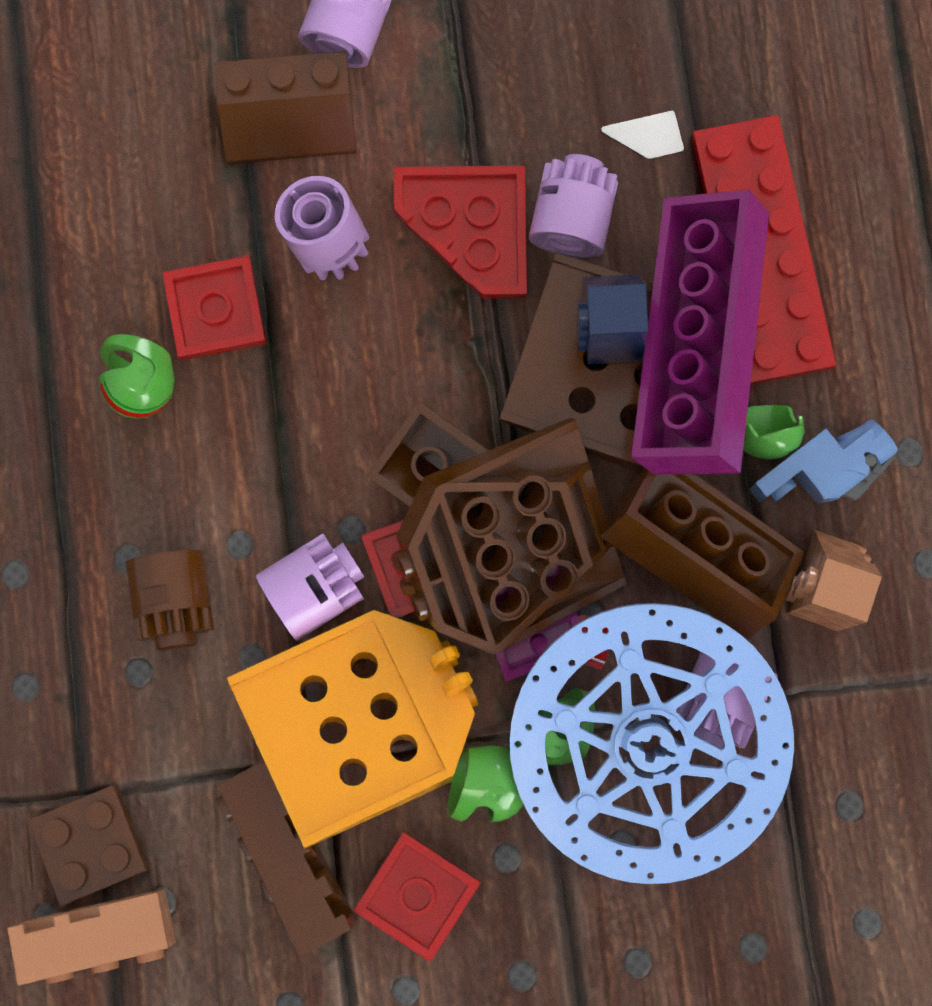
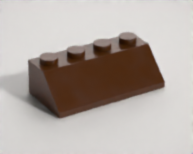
(705, 548)

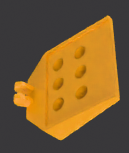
(411, 672)

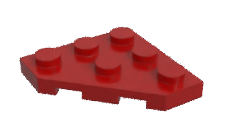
(470, 221)

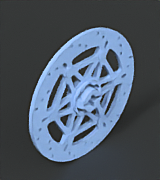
(735, 768)

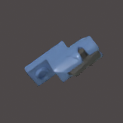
(832, 467)

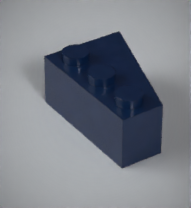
(613, 319)

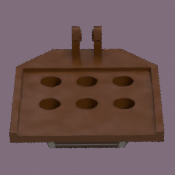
(555, 371)
(444, 550)

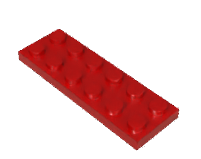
(791, 318)

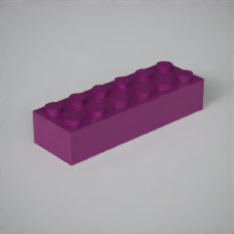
(701, 334)

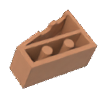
(834, 584)
(92, 938)

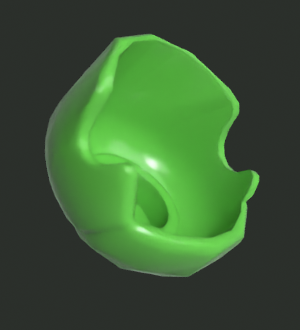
(772, 431)

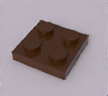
(88, 845)

